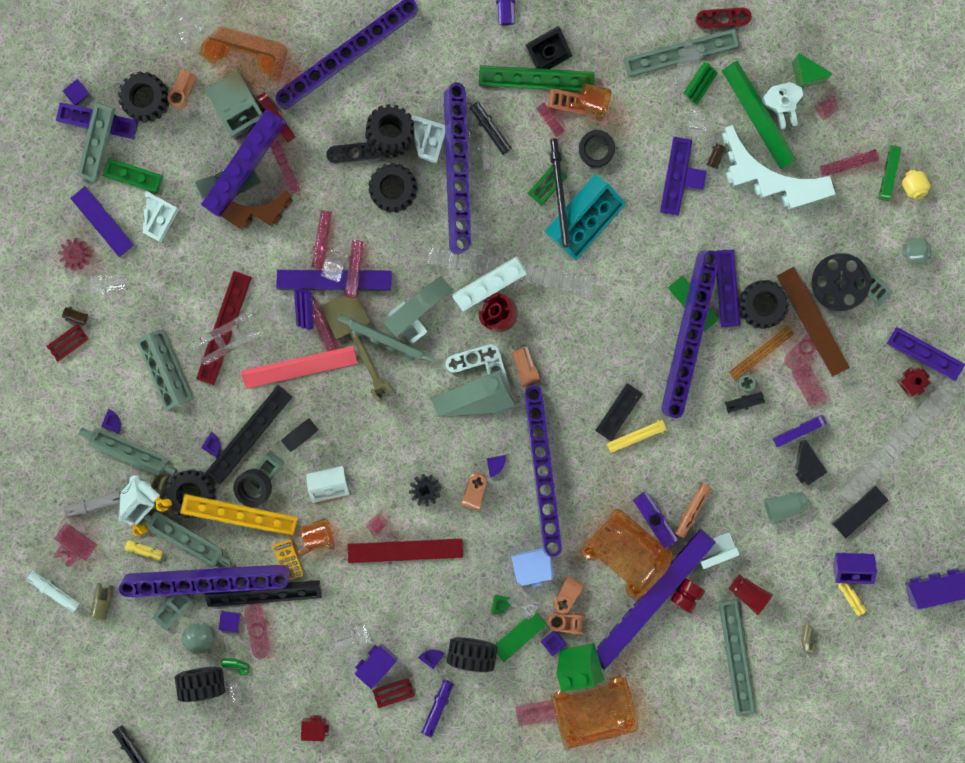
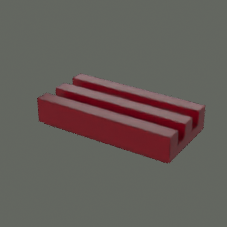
(80, 333)
(378, 697)

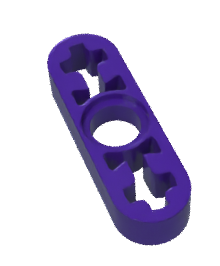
(803, 429)

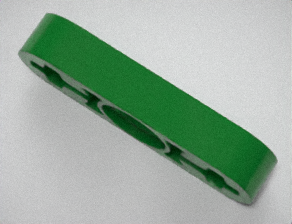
(891, 169)

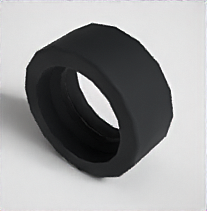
(596, 134)
(299, 435)
(263, 480)

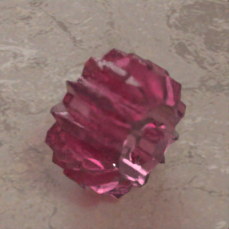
(75, 261)

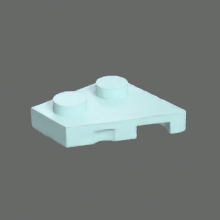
(428, 138)
(158, 217)

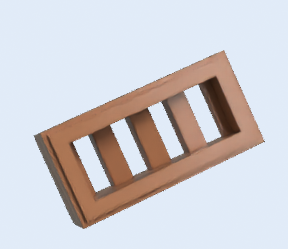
(553, 92)

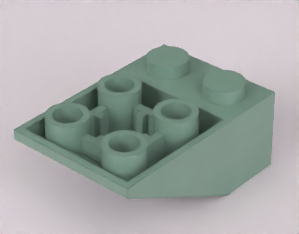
(235, 104)

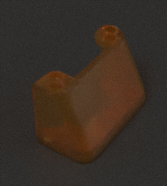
(271, 53)
(628, 552)
(595, 714)

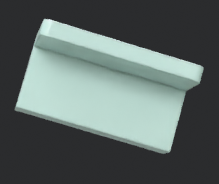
(327, 484)
(721, 551)

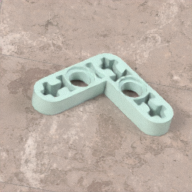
(496, 361)

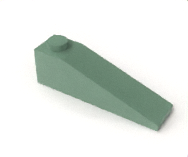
(480, 396)

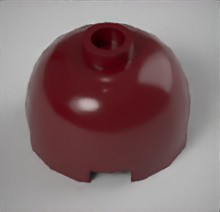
(498, 313)

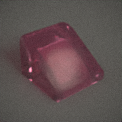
(827, 108)
(377, 524)

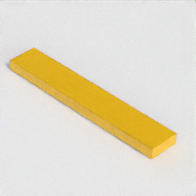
(238, 514)

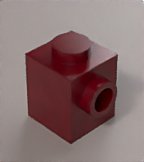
(314, 728)

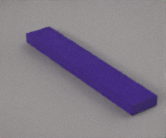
(313, 280)

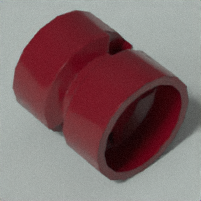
(687, 595)

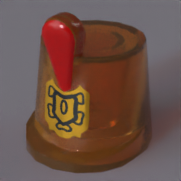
(593, 100)
(315, 536)

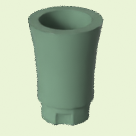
(785, 506)

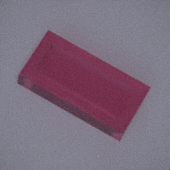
(808, 385)
(535, 712)

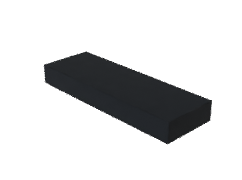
(619, 412)
(860, 512)

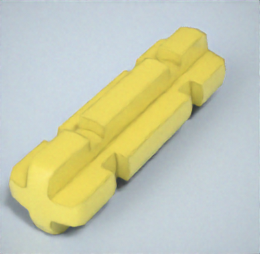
(143, 550)
(852, 598)

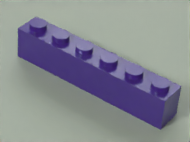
(243, 163)

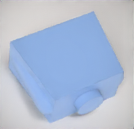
(532, 567)

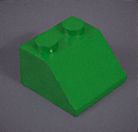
(579, 668)

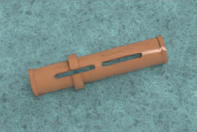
(692, 511)

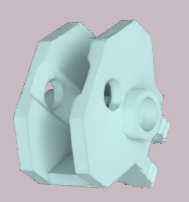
(783, 104)

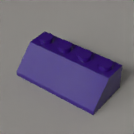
(936, 589)

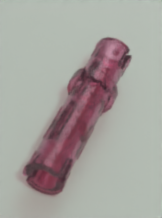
(857, 160)
(321, 239)
(355, 261)
(322, 327)

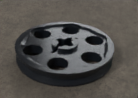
(848, 276)

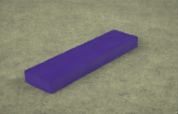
(676, 176)
(102, 221)
(727, 289)
(926, 354)

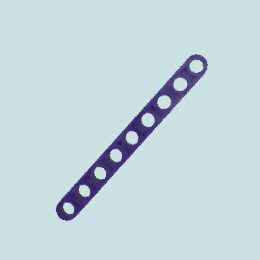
(336, 55)
(460, 159)
(697, 327)
(545, 461)
(196, 585)
(653, 599)

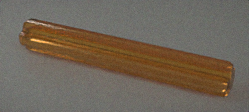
(761, 353)

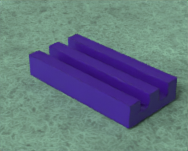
(303, 309)

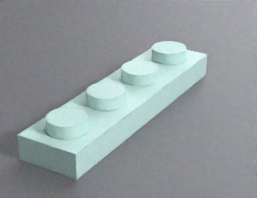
(489, 283)

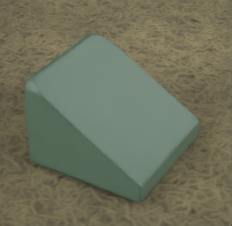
(205, 185)

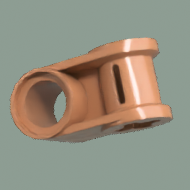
(474, 495)
(570, 592)
(568, 622)

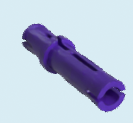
(441, 700)

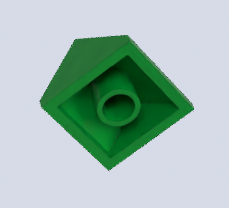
(808, 72)

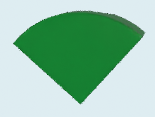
(500, 604)

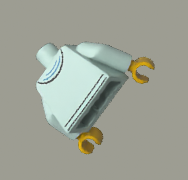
(137, 501)

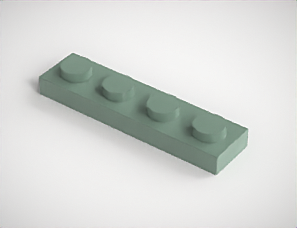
(96, 141)

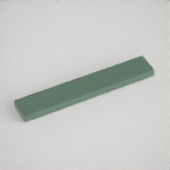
(670, 55)
(736, 657)

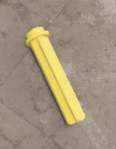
(637, 436)

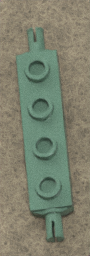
(392, 343)
(127, 451)
(186, 538)

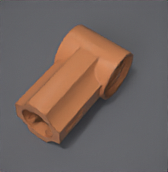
(182, 88)
(526, 370)

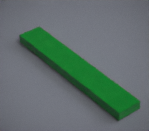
(534, 78)
(759, 115)

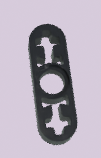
(338, 148)

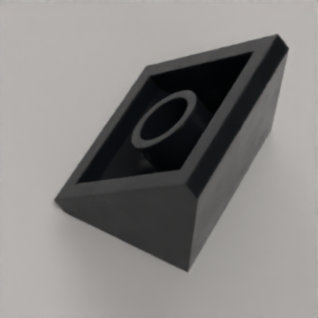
(548, 49)

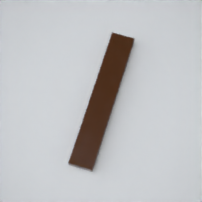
(813, 322)

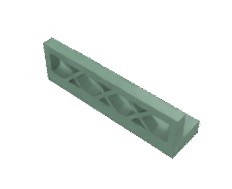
(166, 368)

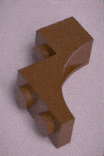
(269, 213)

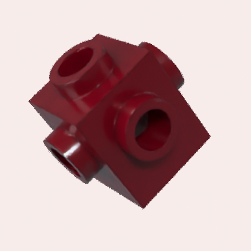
(907, 381)

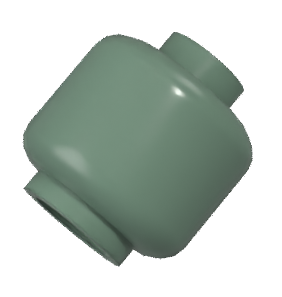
(917, 250)

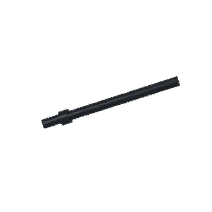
(555, 158)

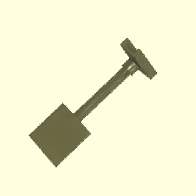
(353, 308)

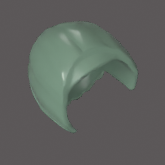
(197, 638)

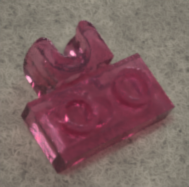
(73, 544)

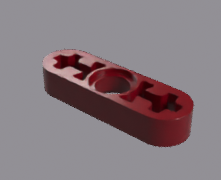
(737, 11)
(267, 104)

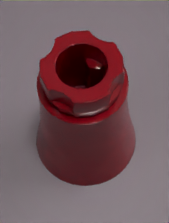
(750, 593)

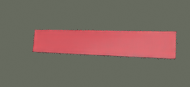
(299, 367)

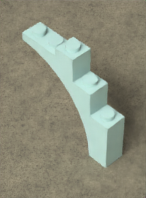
(747, 169)

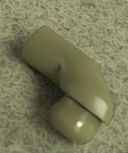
(807, 647)

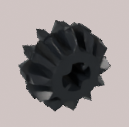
(427, 496)

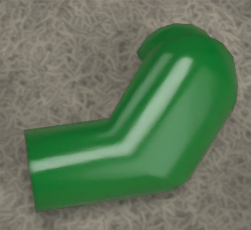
(235, 663)

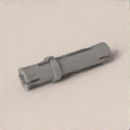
(92, 504)

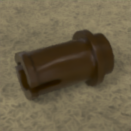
(716, 155)
(75, 316)

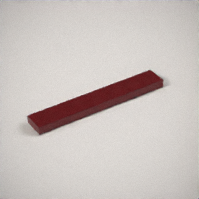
(229, 311)
(405, 550)

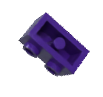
(855, 568)
(375, 666)

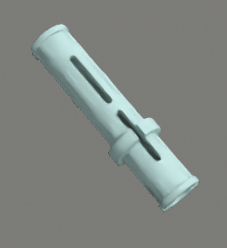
(45, 586)

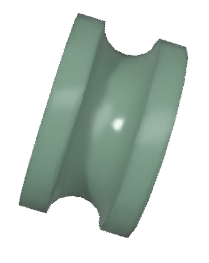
(751, 386)

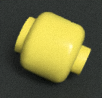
(916, 184)

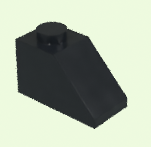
(808, 465)

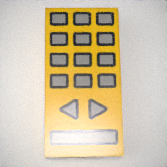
(287, 556)

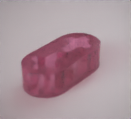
(550, 119)

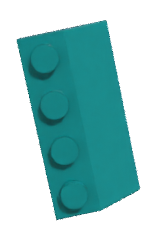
(587, 216)

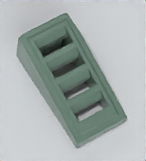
(877, 280)
(272, 458)

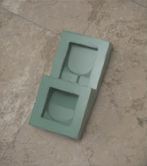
(172, 610)

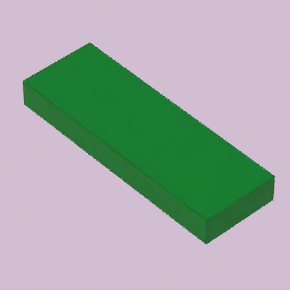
(132, 175)
(680, 291)
(519, 636)

